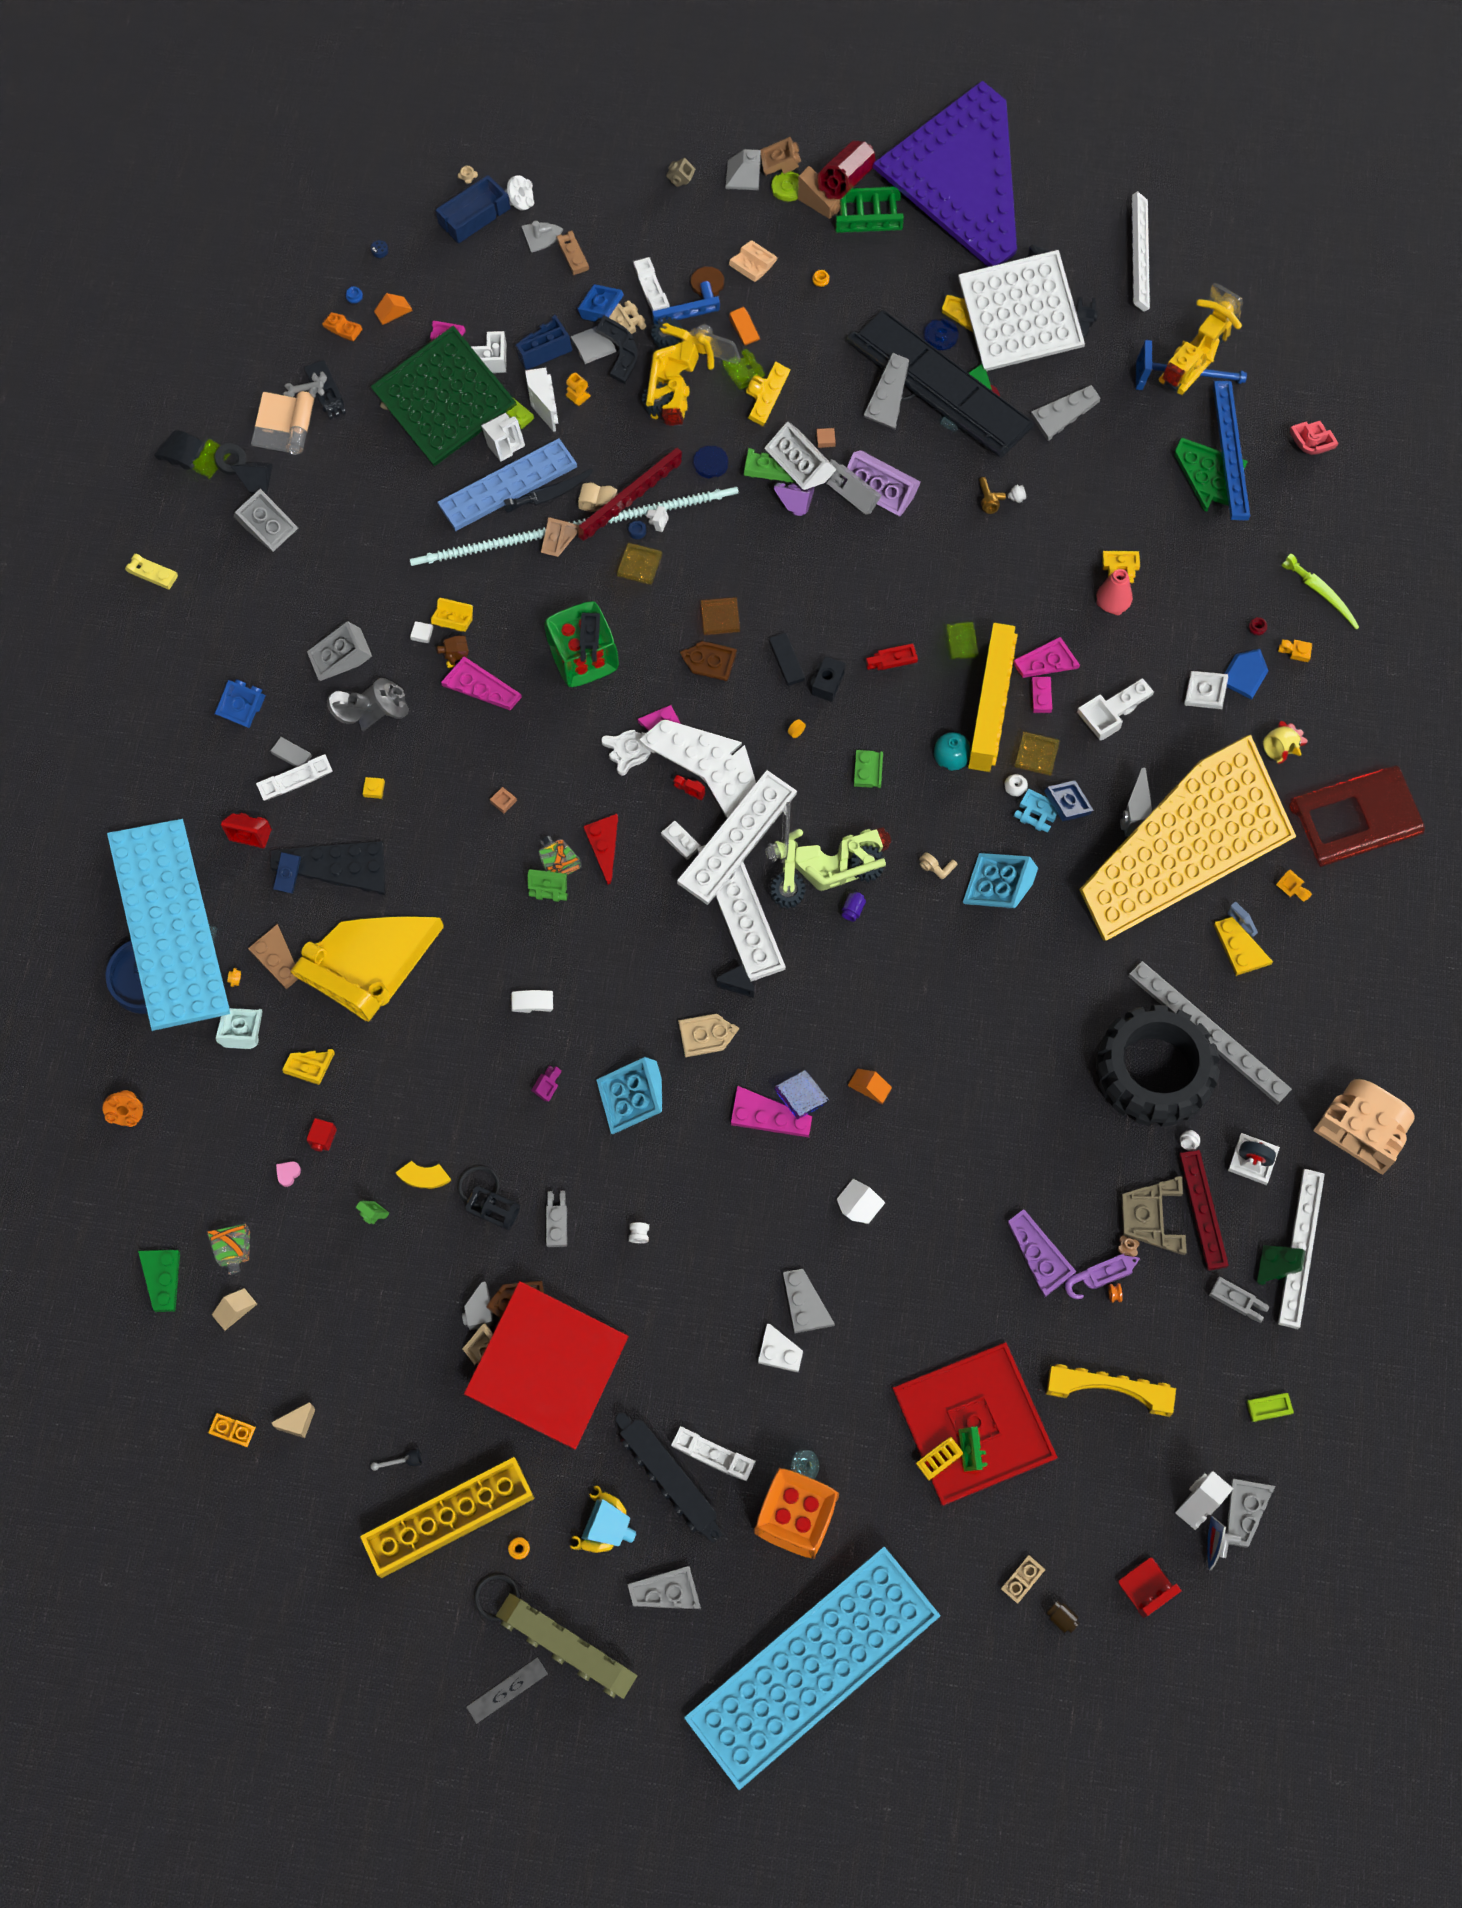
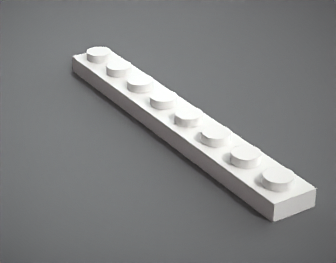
(1140, 251)
(1302, 1238)

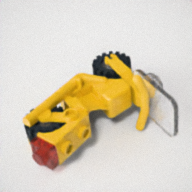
(676, 353)
(1195, 357)

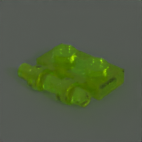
(740, 373)

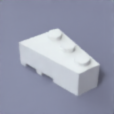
(1206, 1497)

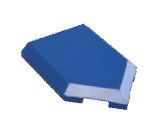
(1246, 673)

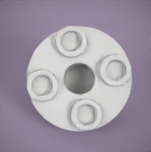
(520, 192)

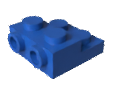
(599, 302)
(240, 703)

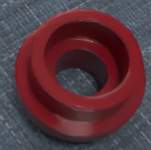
(1258, 622)

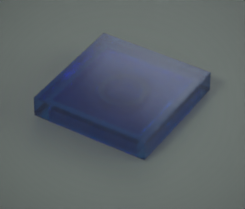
(801, 1094)

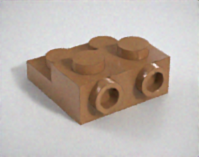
(780, 156)

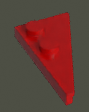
(602, 839)

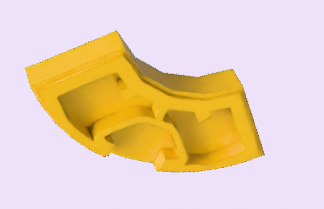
(423, 1177)

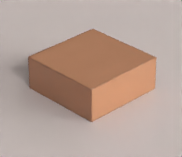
(826, 437)
(503, 800)

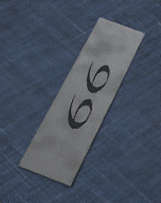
(507, 1690)

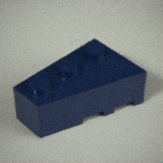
(544, 345)

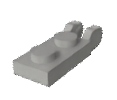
(556, 1221)
(1237, 1299)

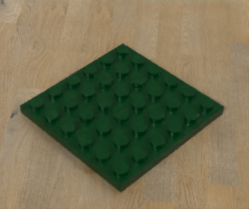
(443, 395)

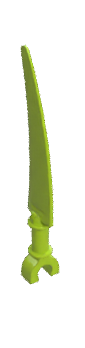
(1320, 587)

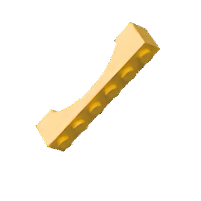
(1157, 1398)

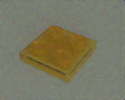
(639, 563)
(1037, 753)

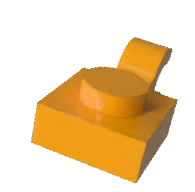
(1298, 649)
(1291, 885)

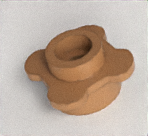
(1125, 1249)

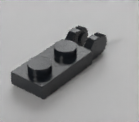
(589, 635)

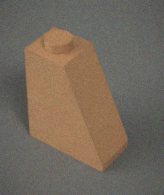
(813, 197)

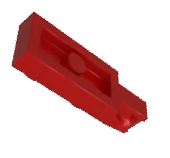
(892, 657)

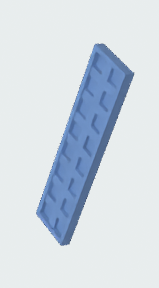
(508, 482)

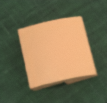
(753, 261)

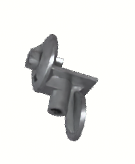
(379, 700)

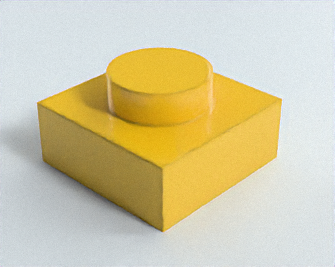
(373, 788)

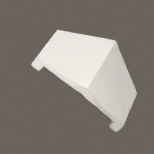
(859, 1202)

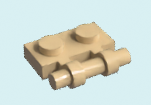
(621, 316)

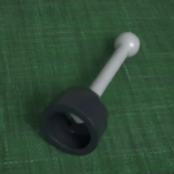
(412, 1458)

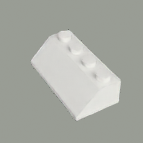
(799, 457)

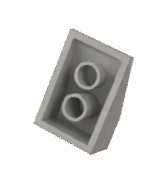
(265, 520)
(339, 652)
(1138, 806)

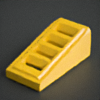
(942, 1447)

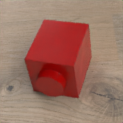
(321, 1135)

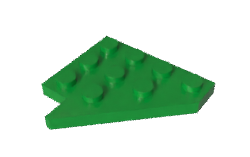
(1204, 471)

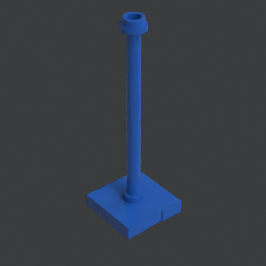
(1145, 366)

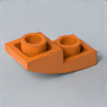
(340, 326)

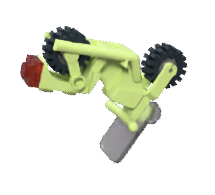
(821, 869)

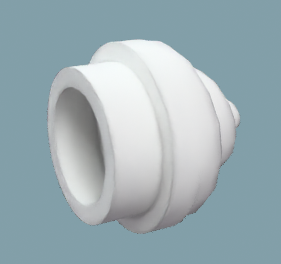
(1017, 493)
(1190, 1140)

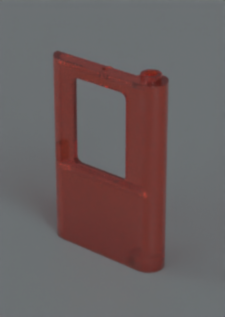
(1384, 803)

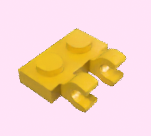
(1121, 560)

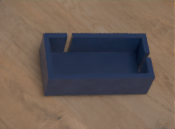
(473, 209)

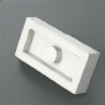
(680, 840)

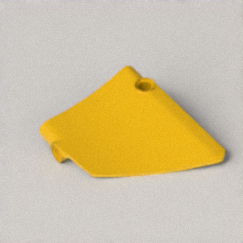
(366, 960)

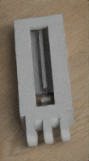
(854, 490)

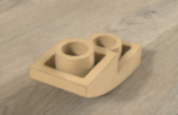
(1023, 1579)

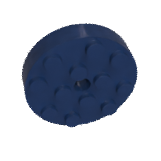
(124, 980)

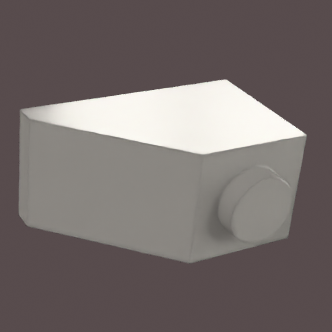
(475, 1309)

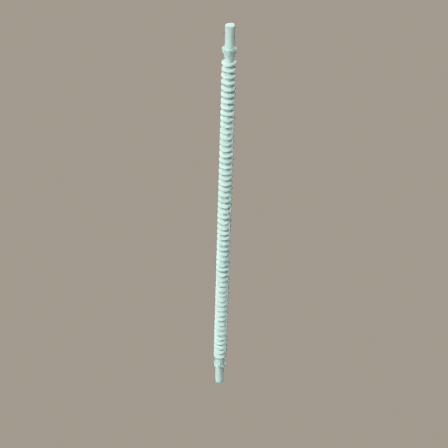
(431, 557)

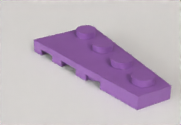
(1041, 1255)

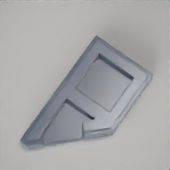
(1242, 918)

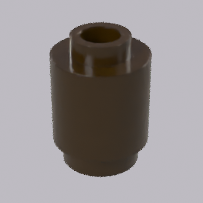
(1063, 1617)

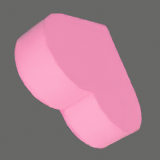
(287, 1172)

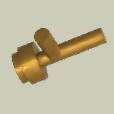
(991, 501)

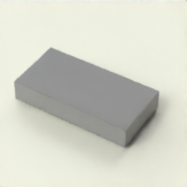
(290, 753)

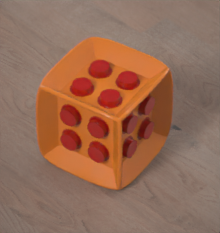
(796, 1513)

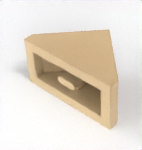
(233, 1308)
(297, 1421)

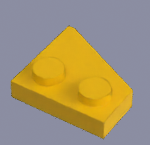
(308, 1065)

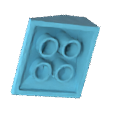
(1000, 880)
(631, 1094)

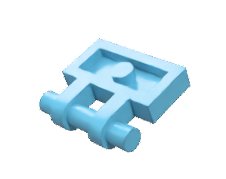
(1038, 805)

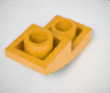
(231, 1430)

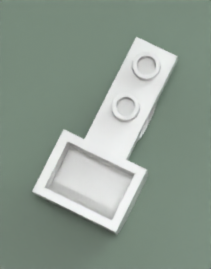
(1104, 715)

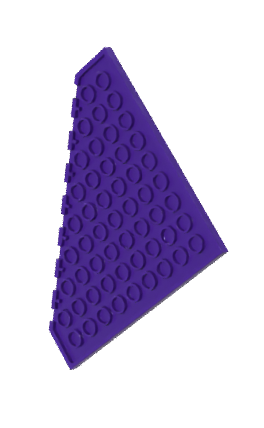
(962, 173)

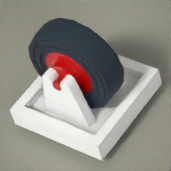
(1253, 1158)

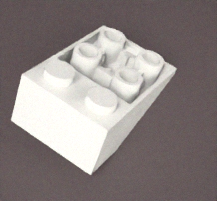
(542, 395)

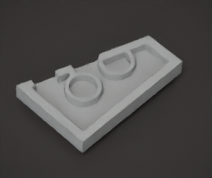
(804, 1303)
(1246, 1507)
(666, 1590)

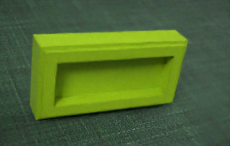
(1269, 1407)

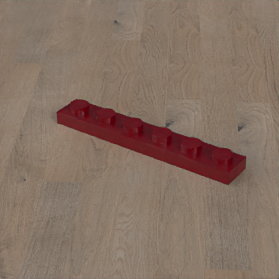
(1203, 1210)

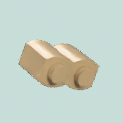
(595, 497)

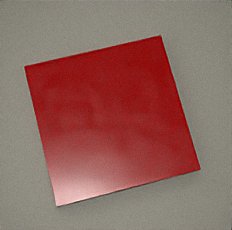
(546, 1365)
(982, 1394)

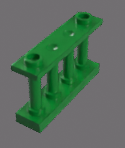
(874, 222)

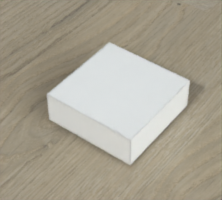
(421, 632)

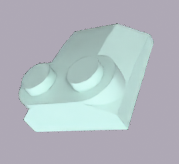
(239, 1028)

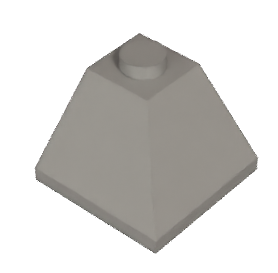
(744, 170)

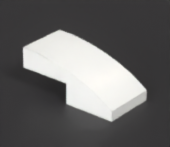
(531, 1000)

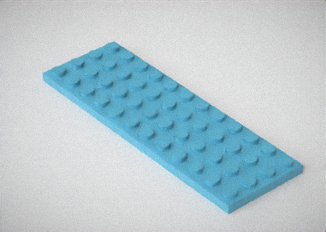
(168, 924)
(811, 1667)

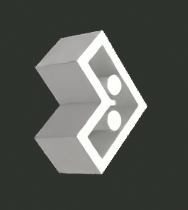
(494, 353)

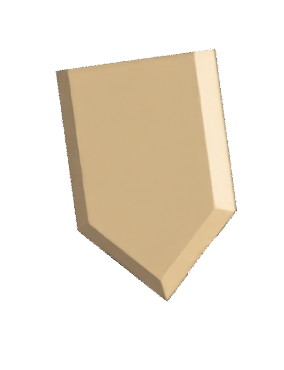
(706, 1034)

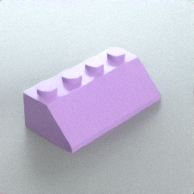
(894, 486)

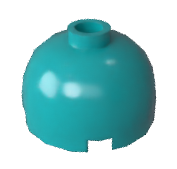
(952, 751)

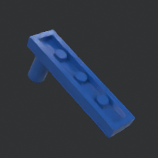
(687, 310)

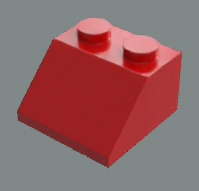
(247, 830)

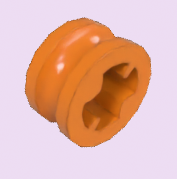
(1115, 1293)

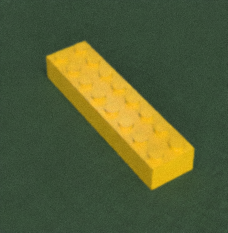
(993, 697)
(447, 1517)

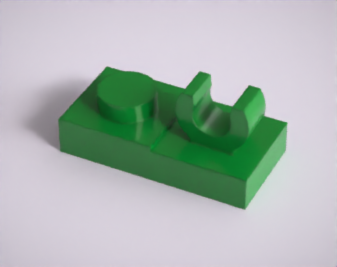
(971, 1449)

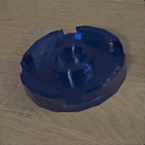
(941, 334)
(711, 461)

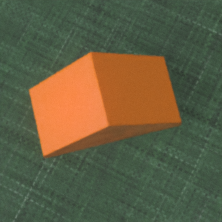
(391, 308)
(870, 1084)

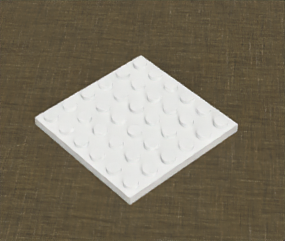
(1021, 310)

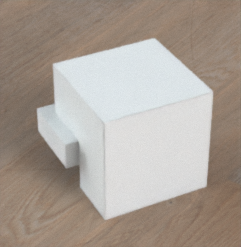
(503, 436)

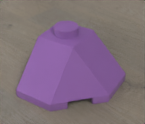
(795, 497)

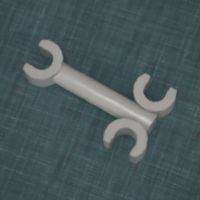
(314, 387)

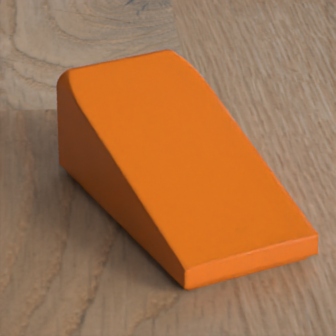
(743, 326)

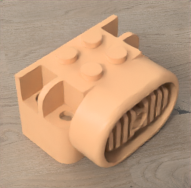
(1367, 1124)

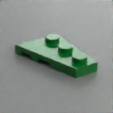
(161, 1277)

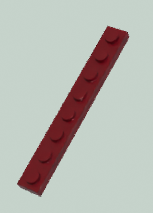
(629, 494)

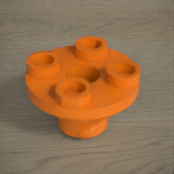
(123, 1108)

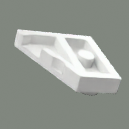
(779, 1351)

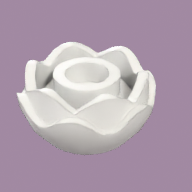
(1014, 790)

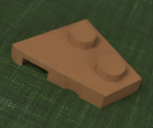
(558, 536)

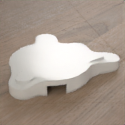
(626, 749)

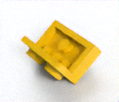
(452, 614)

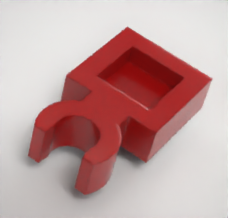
(691, 787)

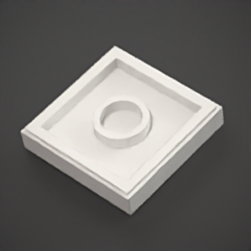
(1206, 690)

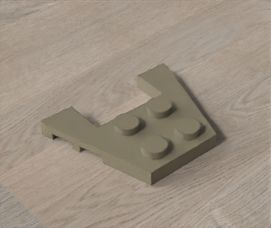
(1144, 1215)

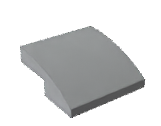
(592, 345)

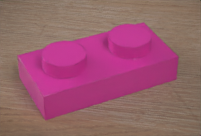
(1041, 694)

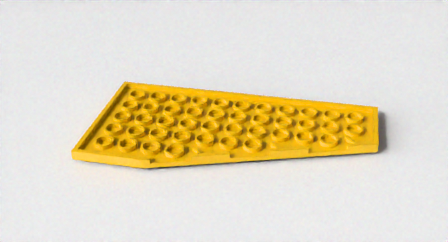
(1199, 833)

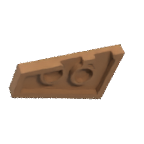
(275, 956)

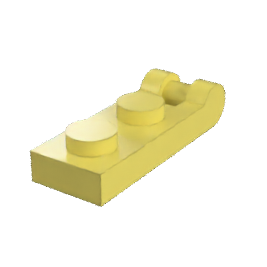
(151, 572)

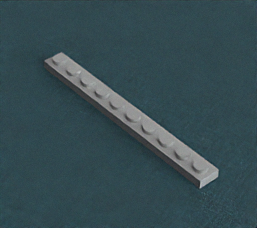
(1226, 1045)

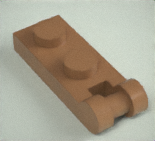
(572, 253)

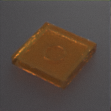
(720, 616)

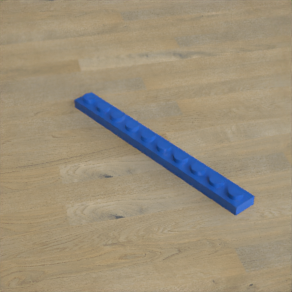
(1231, 450)

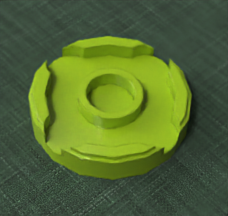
(785, 186)

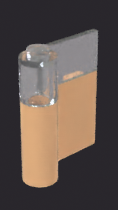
(283, 422)

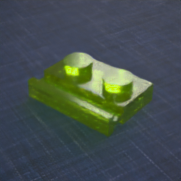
(205, 463)
(962, 640)

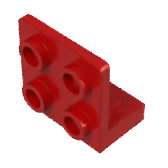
(1148, 1587)

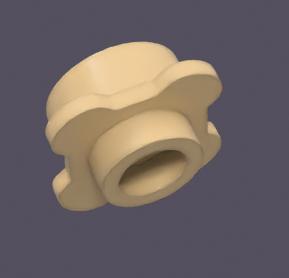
(467, 174)

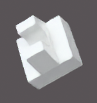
(658, 518)

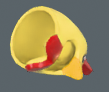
(1283, 741)

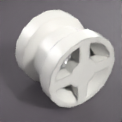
(638, 1232)

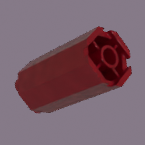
(846, 169)

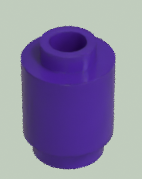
(853, 906)

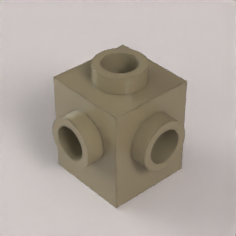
(680, 172)

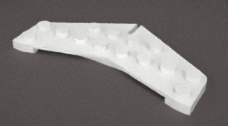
(707, 756)

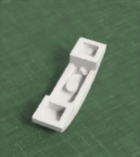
(649, 284)
(294, 778)
(713, 1454)

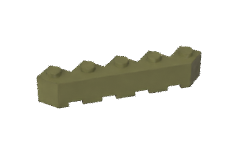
(566, 1646)

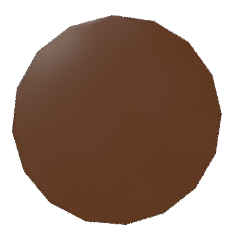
(708, 274)

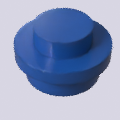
(354, 295)

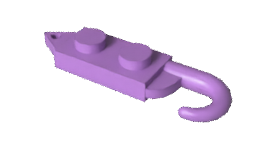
(1102, 1274)

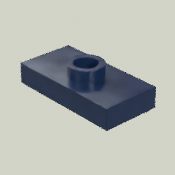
(287, 872)

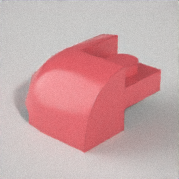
(1313, 438)

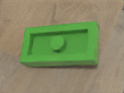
(371, 1211)

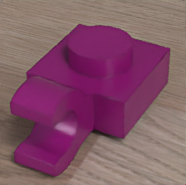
(546, 1083)

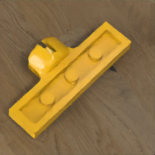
(766, 392)

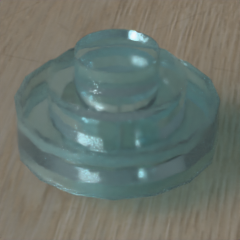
(805, 1463)

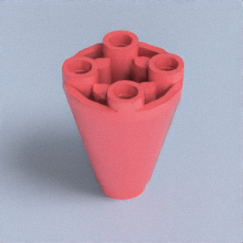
(1115, 593)

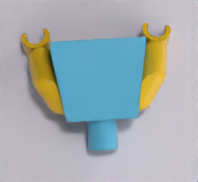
(606, 1525)

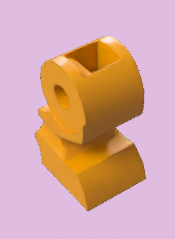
(576, 389)

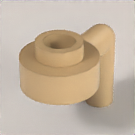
(929, 863)

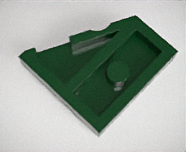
(1279, 1262)

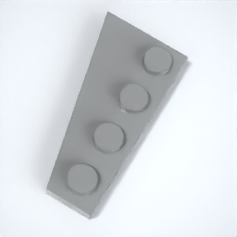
(887, 397)
(1058, 414)

